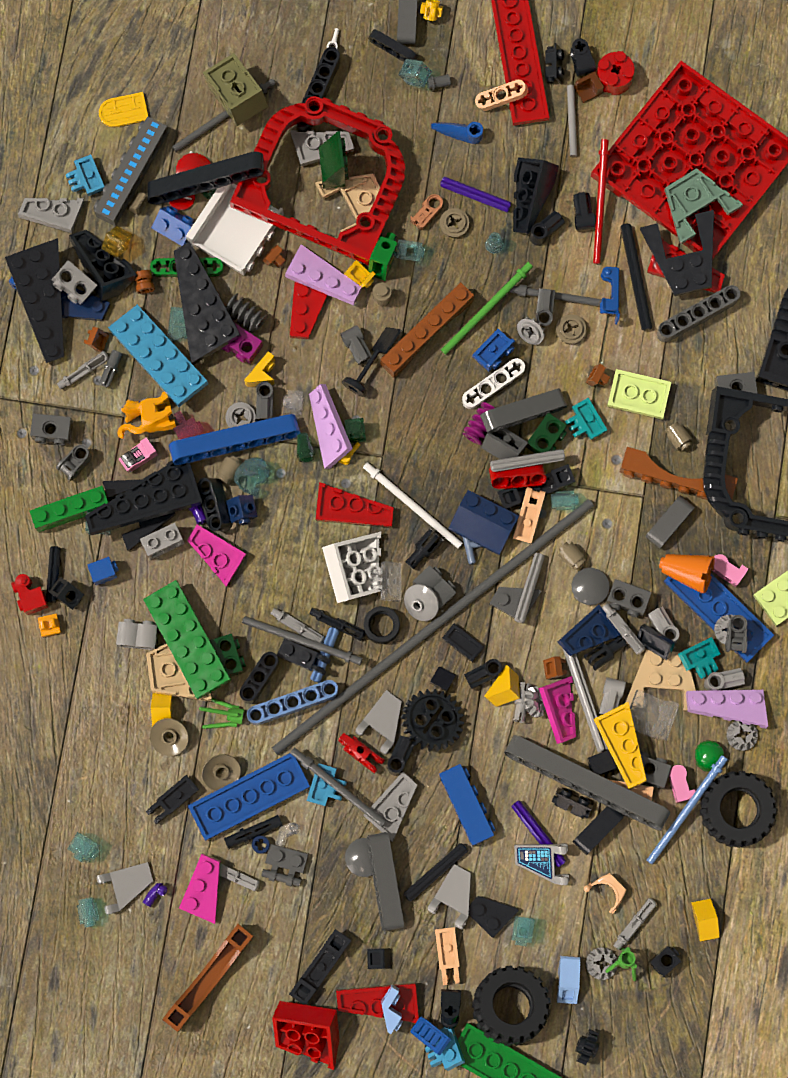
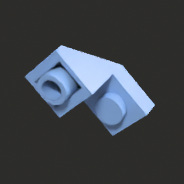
(568, 979)
(391, 1016)

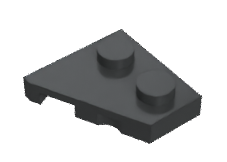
(508, 599)

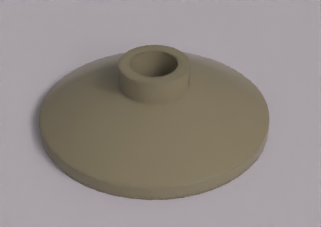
(169, 745)
(219, 779)

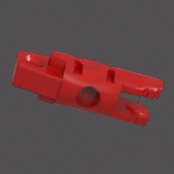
(351, 746)

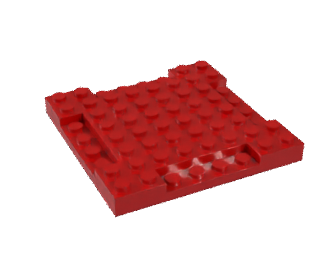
(693, 127)

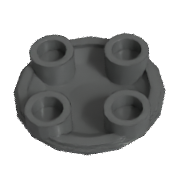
(590, 586)
(358, 858)

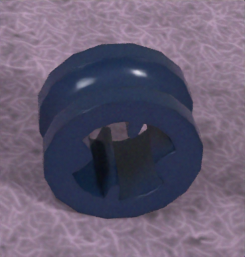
(265, 841)

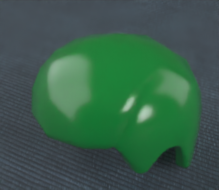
(707, 754)

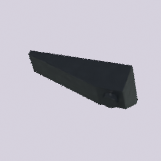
(533, 185)
(103, 268)

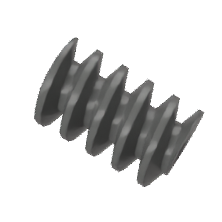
(245, 314)

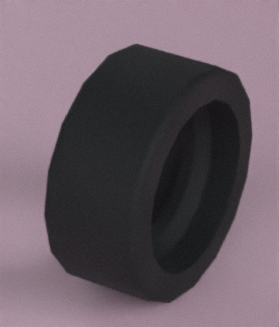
(381, 639)

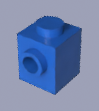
(103, 570)

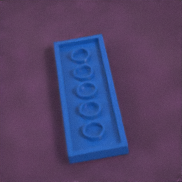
(717, 603)
(248, 796)

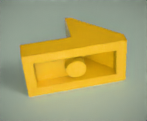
(258, 374)

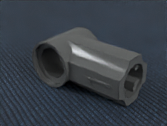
(545, 305)
(355, 342)
(264, 404)

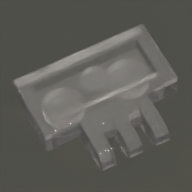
(388, 581)

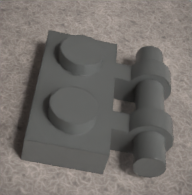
(286, 859)

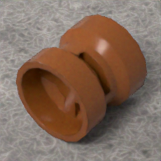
(144, 282)

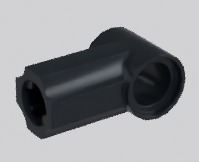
(583, 215)
(546, 227)
(481, 674)
(401, 754)

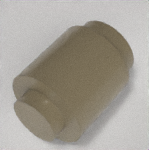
(382, 294)
(678, 436)
(227, 469)
(571, 555)

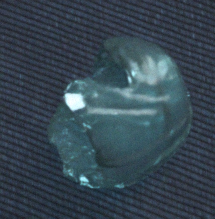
(250, 473)

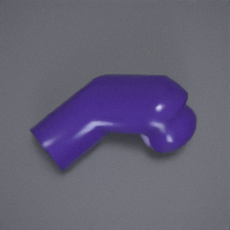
(157, 889)

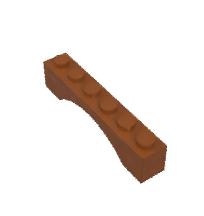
(433, 322)
(638, 464)
(208, 978)

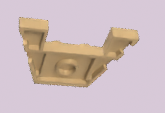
(358, 194)
(662, 674)
(167, 676)

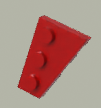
(305, 310)

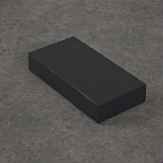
(463, 642)
(655, 642)

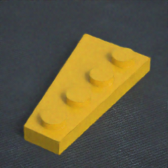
(620, 738)

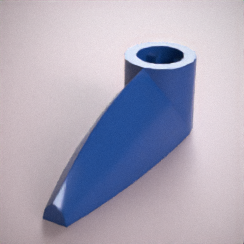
(460, 131)

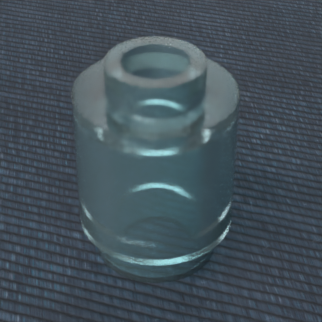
(564, 500)
(88, 912)

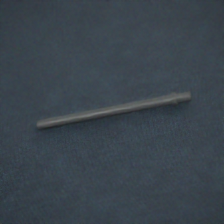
(213, 122)
(348, 657)

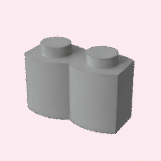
(137, 635)

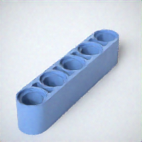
(282, 702)

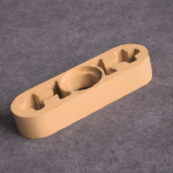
(508, 98)

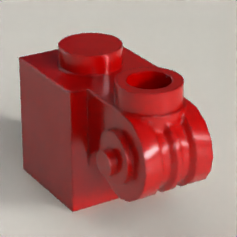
(30, 600)

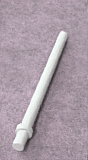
(375, 473)

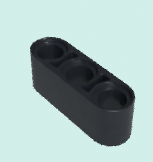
(214, 504)
(262, 668)
(597, 829)

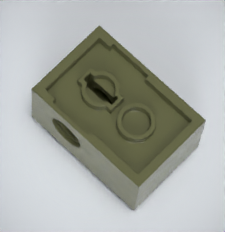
(235, 89)

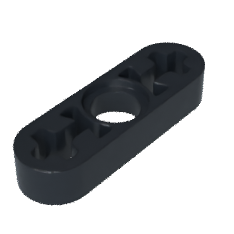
(391, 46)

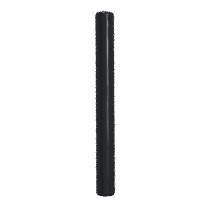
(636, 277)

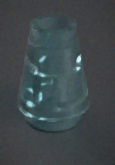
(494, 243)

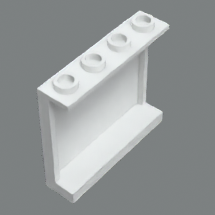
(230, 233)

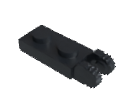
(301, 656)
(174, 798)

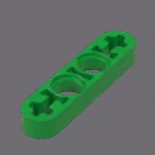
(163, 271)

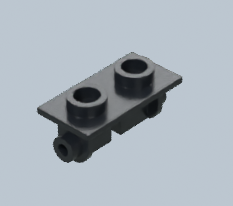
(554, 56)
(580, 804)

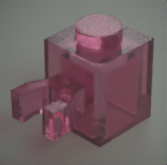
(187, 428)

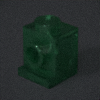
(355, 430)

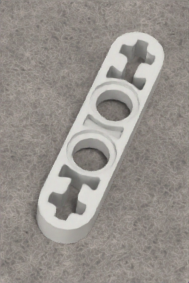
(492, 382)

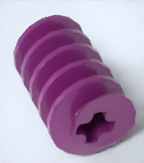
(476, 428)

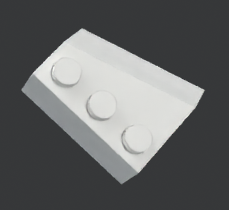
(351, 566)

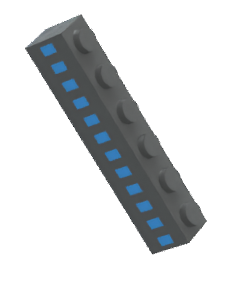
(130, 171)

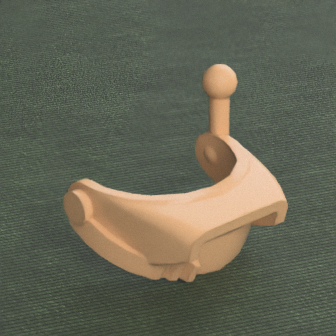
(616, 886)

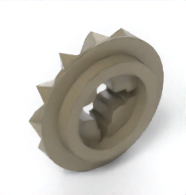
(456, 215)
(573, 321)

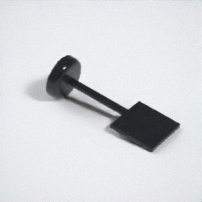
(381, 346)

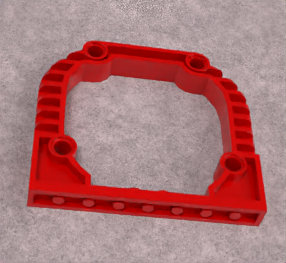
(357, 241)

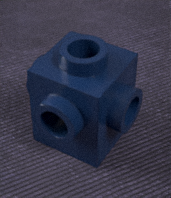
(242, 509)

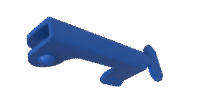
(611, 306)

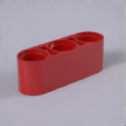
(518, 477)

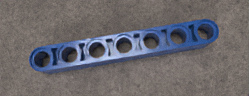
(234, 439)

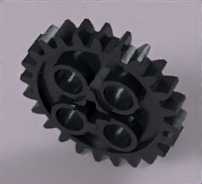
(417, 710)

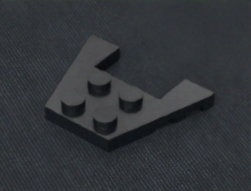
(133, 537)

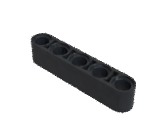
(321, 82)

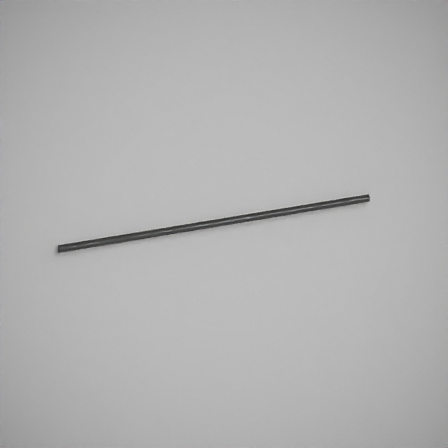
(432, 627)

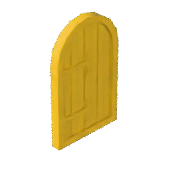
(123, 110)

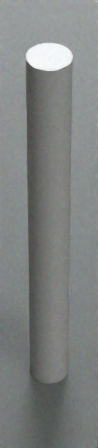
(572, 120)

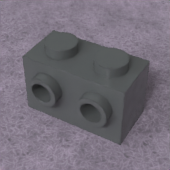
(504, 444)

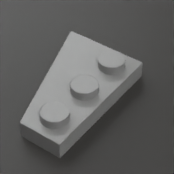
(308, 144)

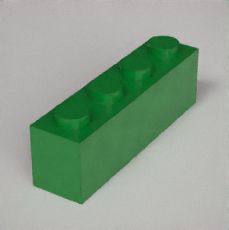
(68, 509)

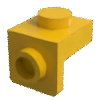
(359, 274)

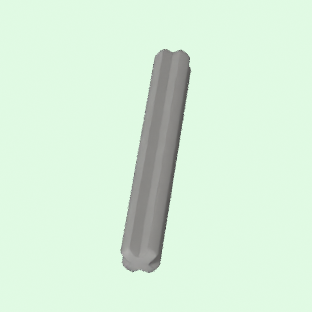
(527, 460)
(529, 588)

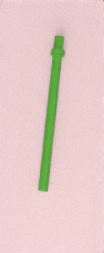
(520, 274)

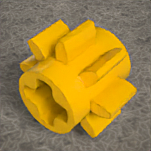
(431, 10)

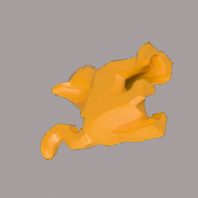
(151, 418)

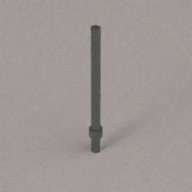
(522, 290)
(308, 762)

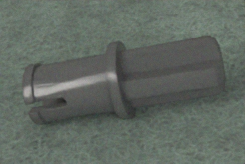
(110, 368)

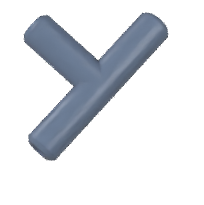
(469, 545)

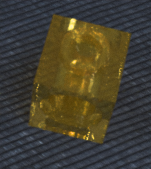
(116, 241)

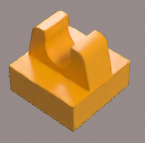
(49, 625)

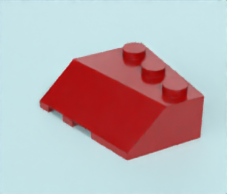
(307, 1031)

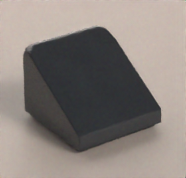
(442, 679)
(379, 958)

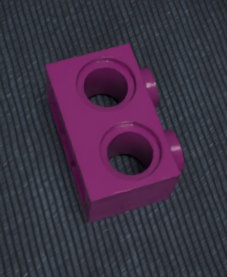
(246, 339)

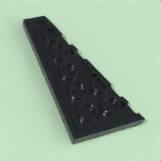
(32, 276)
(204, 312)
(156, 495)

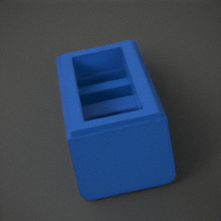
(429, 1035)

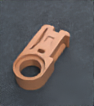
(426, 213)

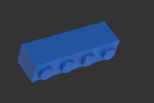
(466, 804)

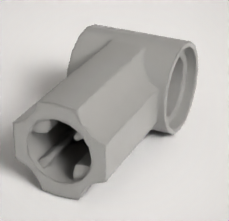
(663, 623)
(725, 679)
(612, 692)

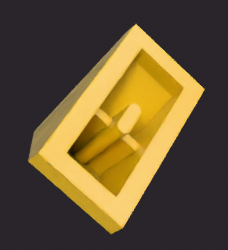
(504, 688)
(161, 707)
(705, 919)

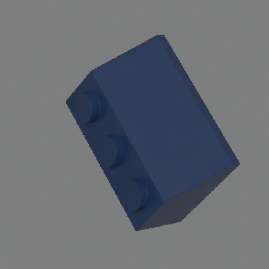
(483, 522)

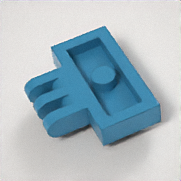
(85, 176)
(321, 790)
(452, 1054)

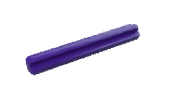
(475, 194)
(535, 829)

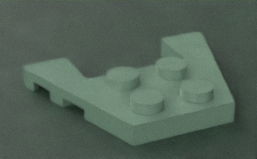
(691, 195)

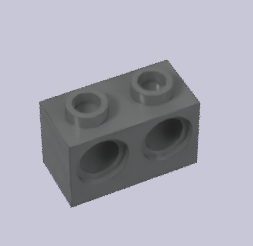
(629, 592)

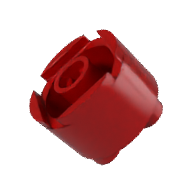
(615, 63)

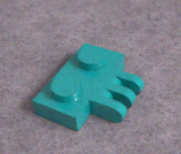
(586, 420)
(701, 657)

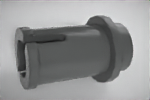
(439, 81)

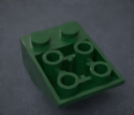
(333, 162)

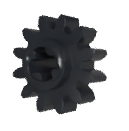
(587, 1047)

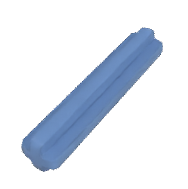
(330, 641)

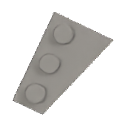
(57, 214)
(393, 804)

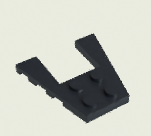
(688, 271)

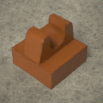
(274, 256)
(97, 339)
(598, 376)
(553, 667)

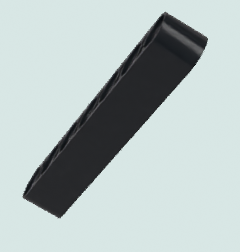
(205, 178)

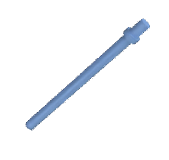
(716, 768)

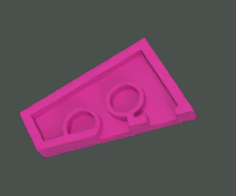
(217, 553)
(558, 705)
(202, 890)

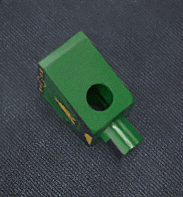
(383, 256)

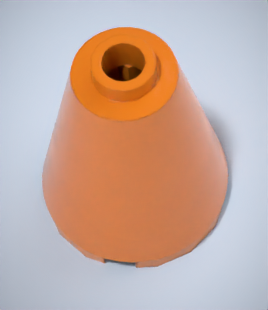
(689, 569)

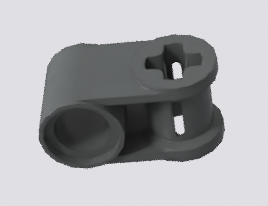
(73, 462)
(736, 636)

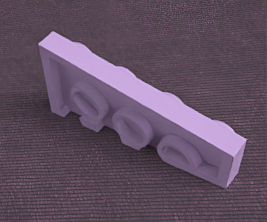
(319, 275)
(330, 430)
(736, 705)

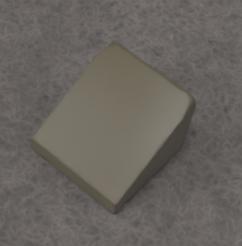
(137, 203)

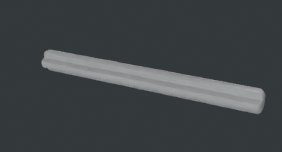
(585, 699)

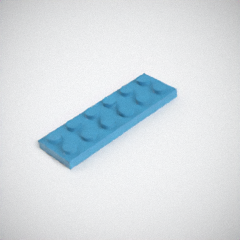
(158, 355)

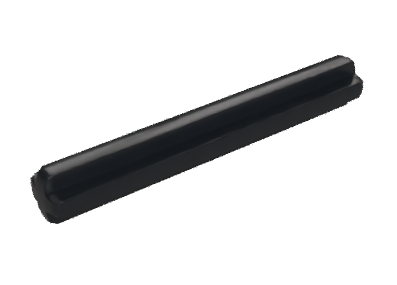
(435, 872)

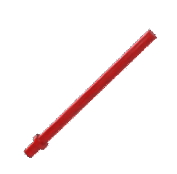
(600, 200)

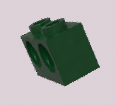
(543, 434)
(231, 654)

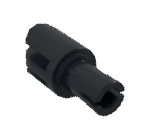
(421, 550)
(604, 653)

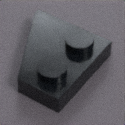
(491, 914)

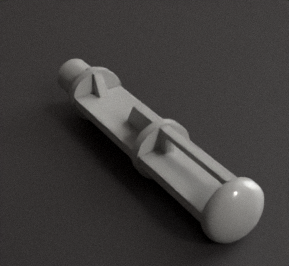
(83, 370)
(297, 626)
(623, 629)
(239, 878)
(635, 923)

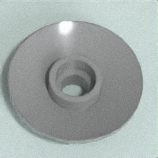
(426, 598)

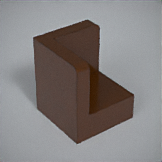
(588, 87)

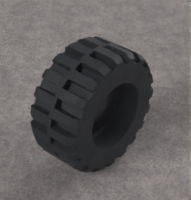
(760, 794)
(530, 987)

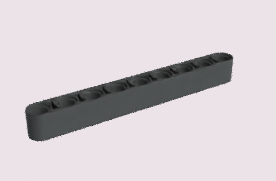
(587, 782)

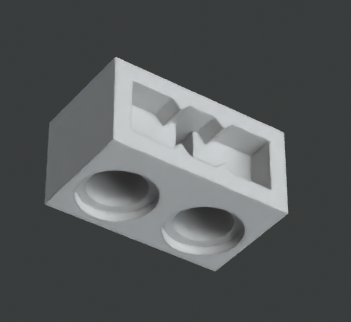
(77, 278)
(162, 541)

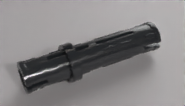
(231, 840)

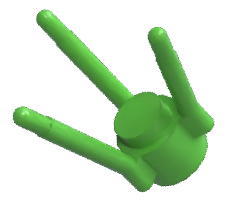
(234, 714)
(625, 960)

